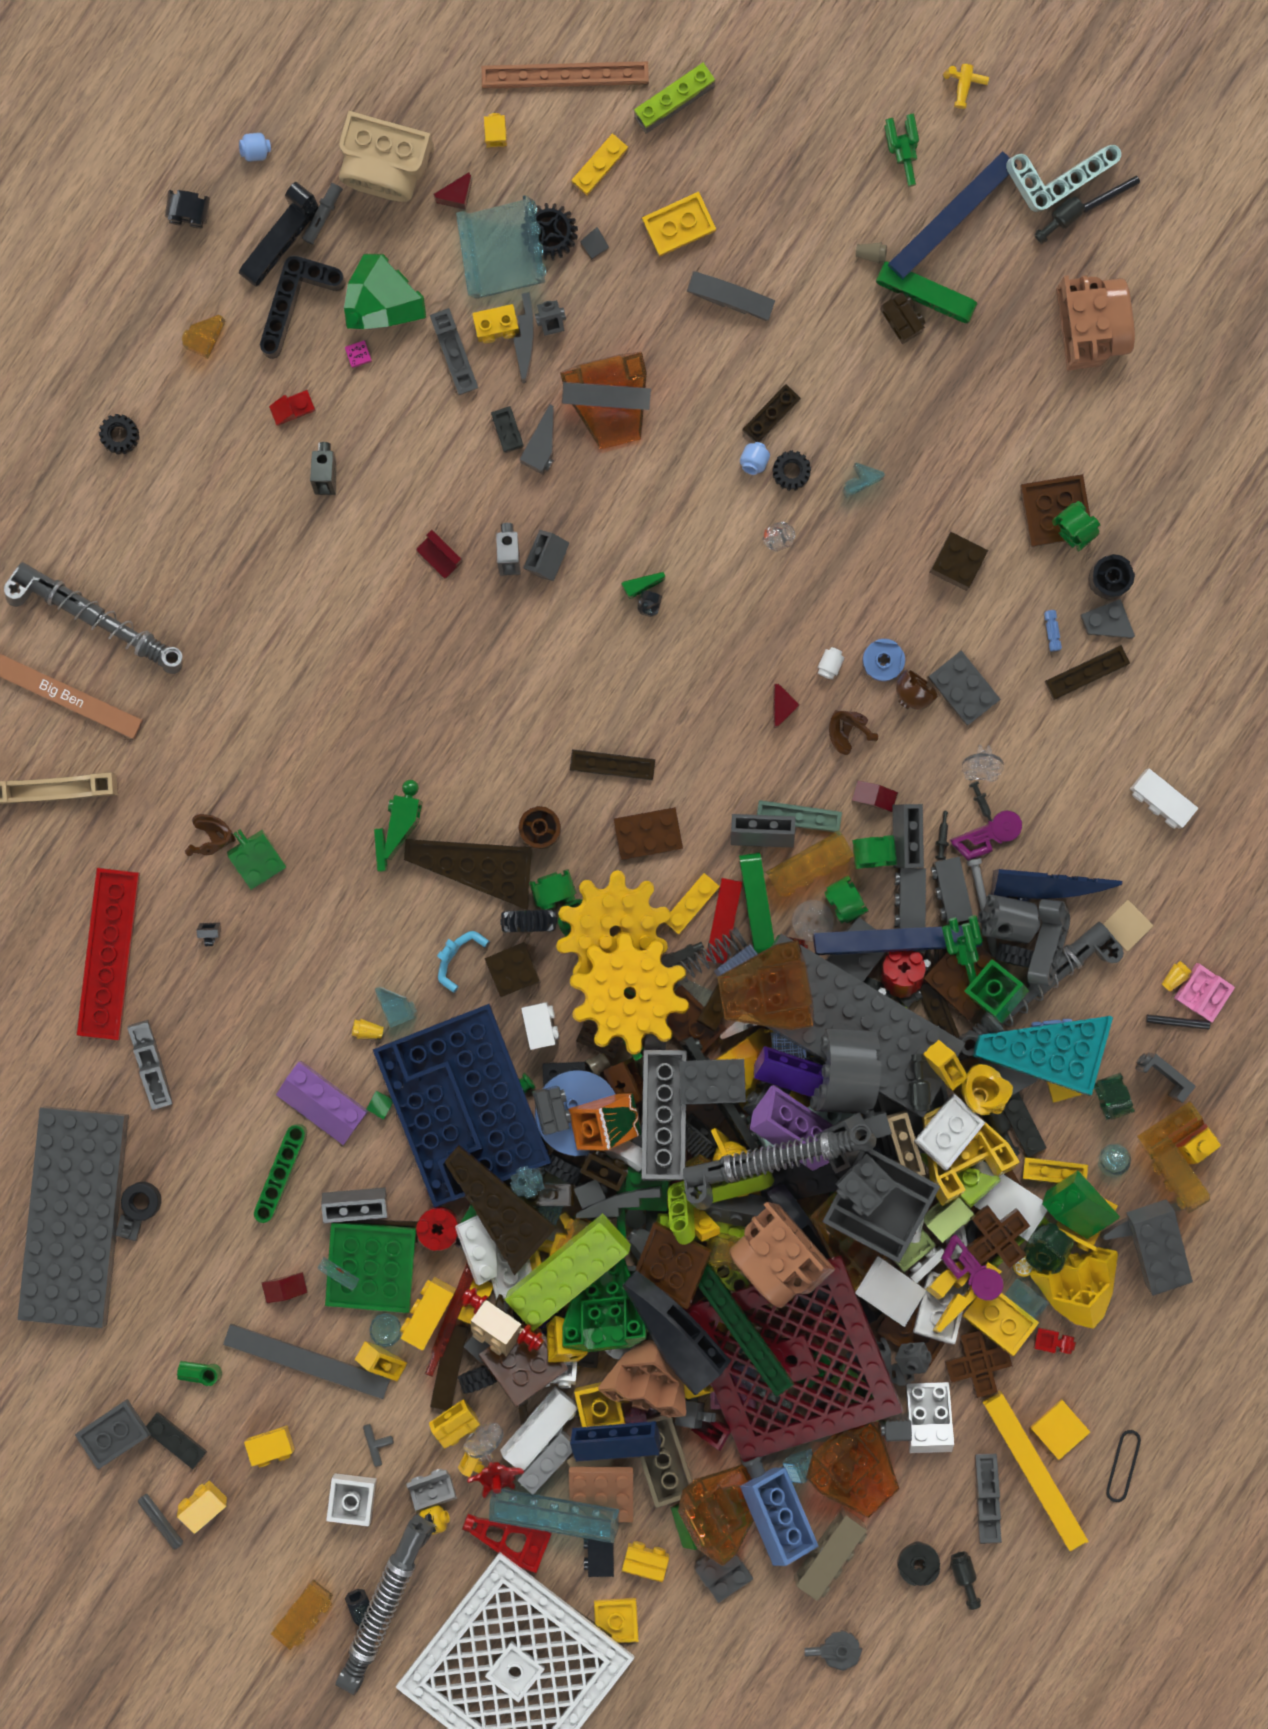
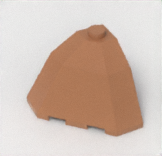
(646, 1381)

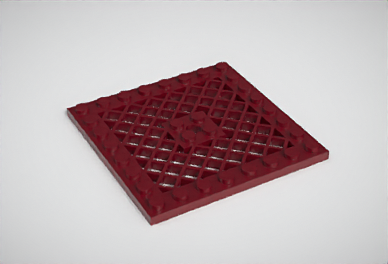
(826, 1422)

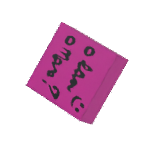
(358, 354)

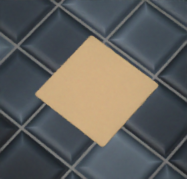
(1128, 925)

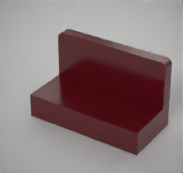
(439, 554)

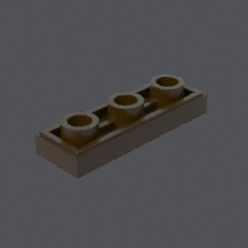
(762, 423)

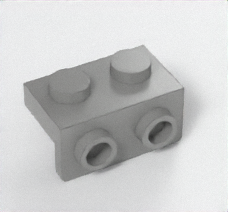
(431, 1490)

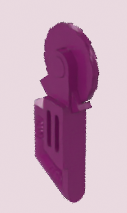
(1003, 827)
(985, 1282)

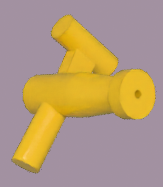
(965, 78)

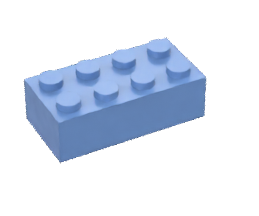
(779, 1516)

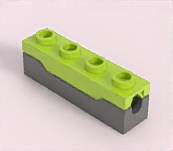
(674, 98)

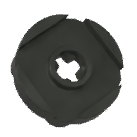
(919, 1576)

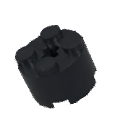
(187, 208)
(1122, 571)

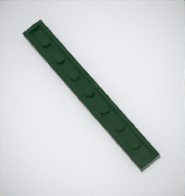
(744, 1332)

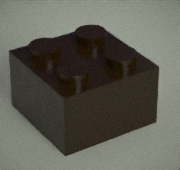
(958, 561)
(512, 969)

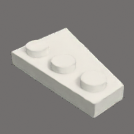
(478, 1249)

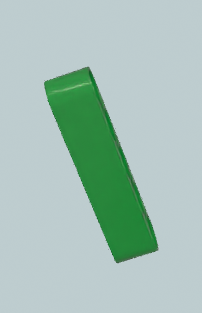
(928, 294)
(756, 901)
(275, 1182)

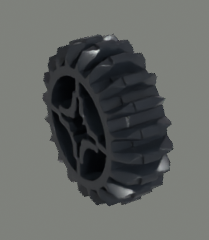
(556, 215)
(528, 921)

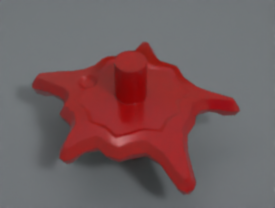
(496, 1477)

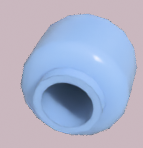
(254, 147)
(754, 458)

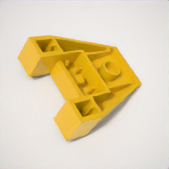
(985, 1146)

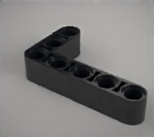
(282, 235)
(290, 297)

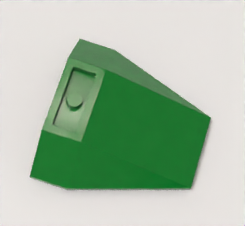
(603, 1315)

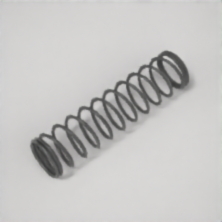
(737, 934)

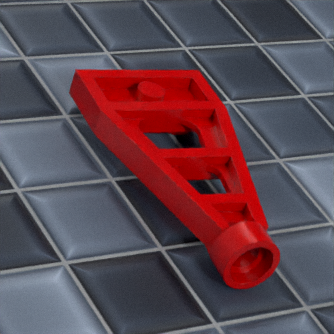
(533, 1548)

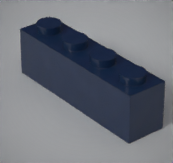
(615, 1441)

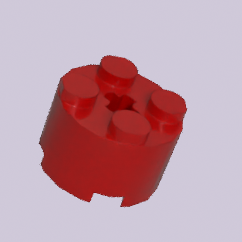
(903, 973)
(439, 1216)

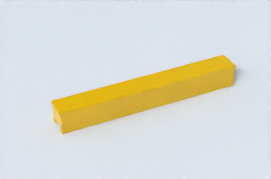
(1035, 1471)

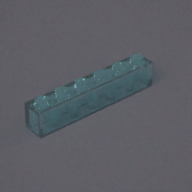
(554, 1515)

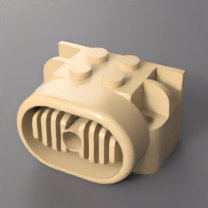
(383, 157)

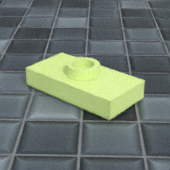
(916, 1251)

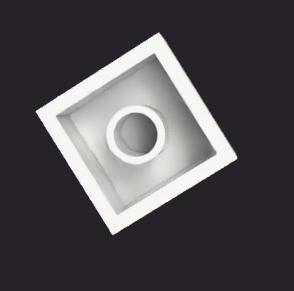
(539, 1025)
(351, 1499)

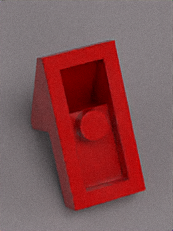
(291, 407)

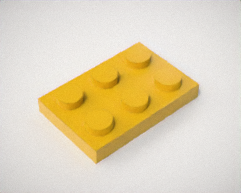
(679, 224)
(1001, 1322)

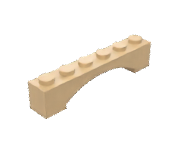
(58, 788)

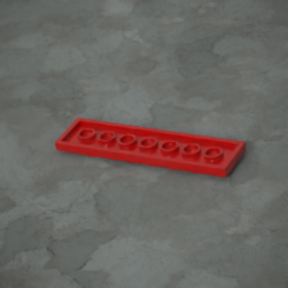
(108, 954)

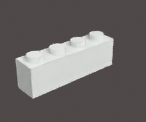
(539, 1429)

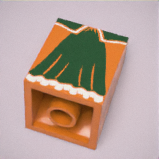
(605, 1122)

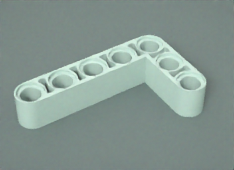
(1063, 181)

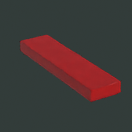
(724, 916)

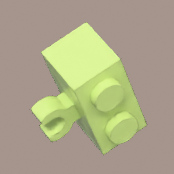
(947, 1218)

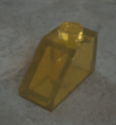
(203, 335)

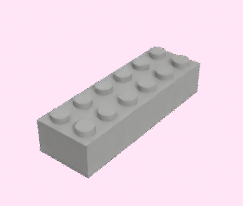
(663, 1117)

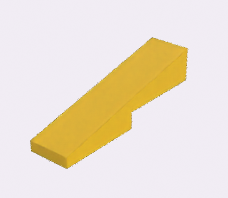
(958, 1304)

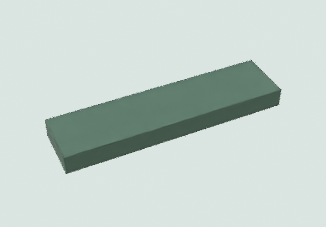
(804, 816)

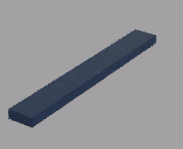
(950, 216)
(881, 940)

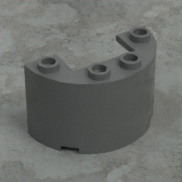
(850, 1072)

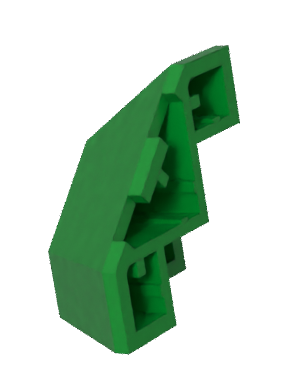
(380, 296)

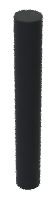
(1111, 193)
(1178, 1022)

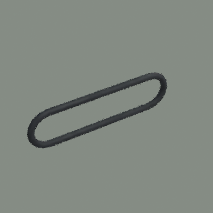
(1115, 1462)

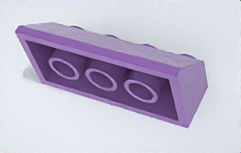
(321, 1102)
(785, 1119)

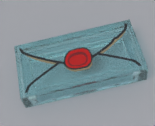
(338, 1273)

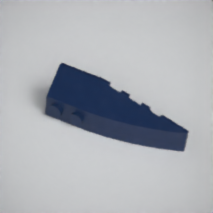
(1037, 885)

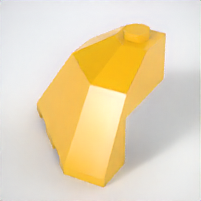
(749, 1051)
(1082, 1286)

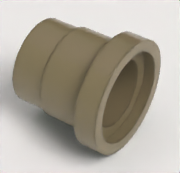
(597, 1064)

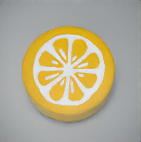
(1023, 1268)

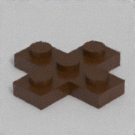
(998, 1236)
(978, 1363)

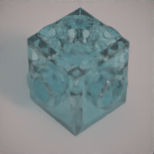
(533, 1183)

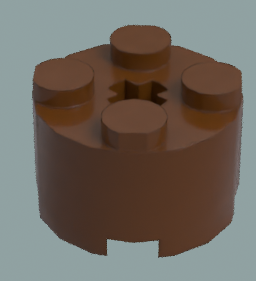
(550, 822)

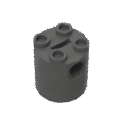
(1009, 919)

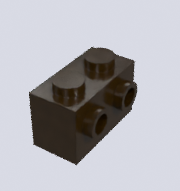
(604, 1169)

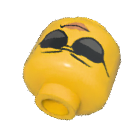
(437, 1516)

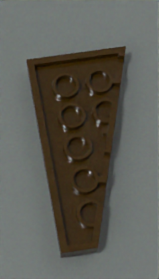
(485, 867)
(508, 1218)

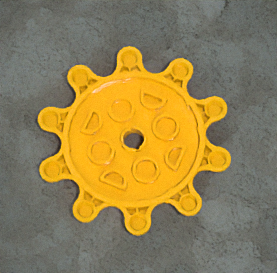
(605, 909)
(623, 1016)

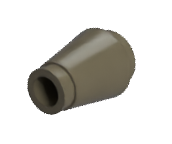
(873, 252)

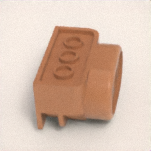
(1095, 320)
(779, 1257)

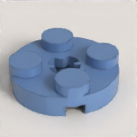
(875, 651)

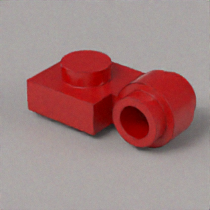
(1048, 1340)

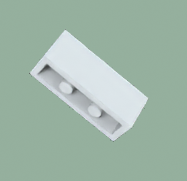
(1163, 799)

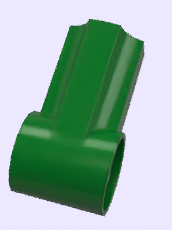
(197, 1372)

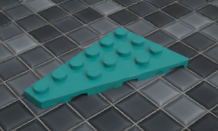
(1055, 1053)

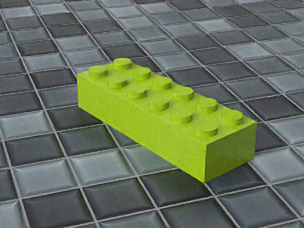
(568, 1272)

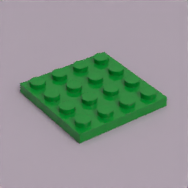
(380, 1259)

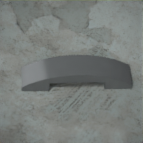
(453, 351)

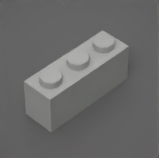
(546, 1462)

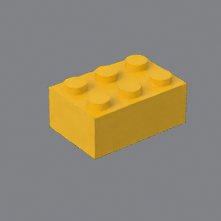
(427, 1312)

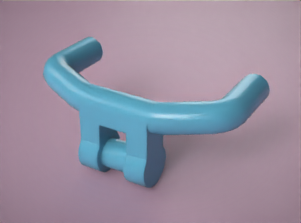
(449, 952)

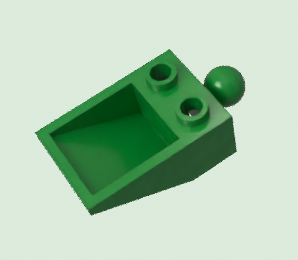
(403, 819)

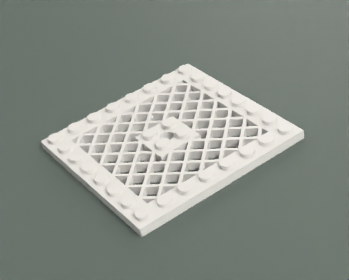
(567, 1619)

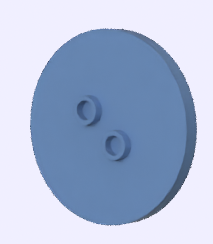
(579, 1089)

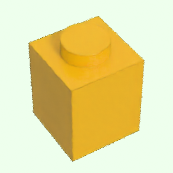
(495, 130)

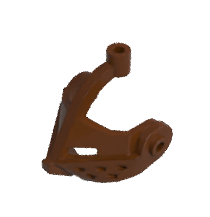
(840, 737)
(211, 826)

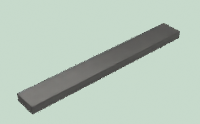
(306, 1361)

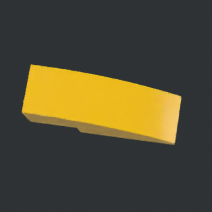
(944, 1282)

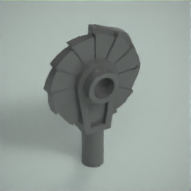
(839, 1651)

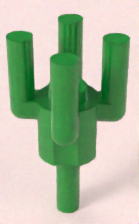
(904, 145)
(966, 945)

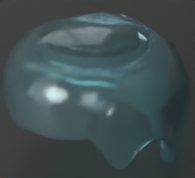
(1114, 1160)
(385, 1329)

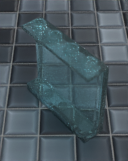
(501, 248)

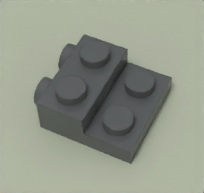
(865, 1185)
(723, 1579)

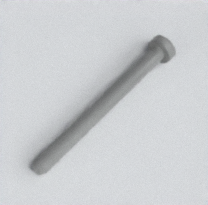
(982, 898)

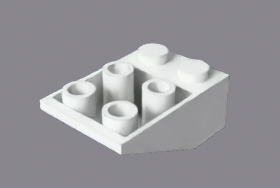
(930, 1417)

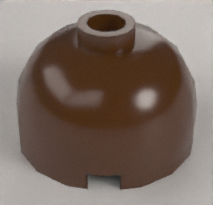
(914, 692)

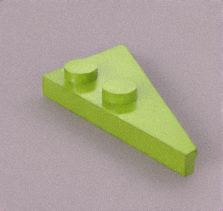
(975, 1183)

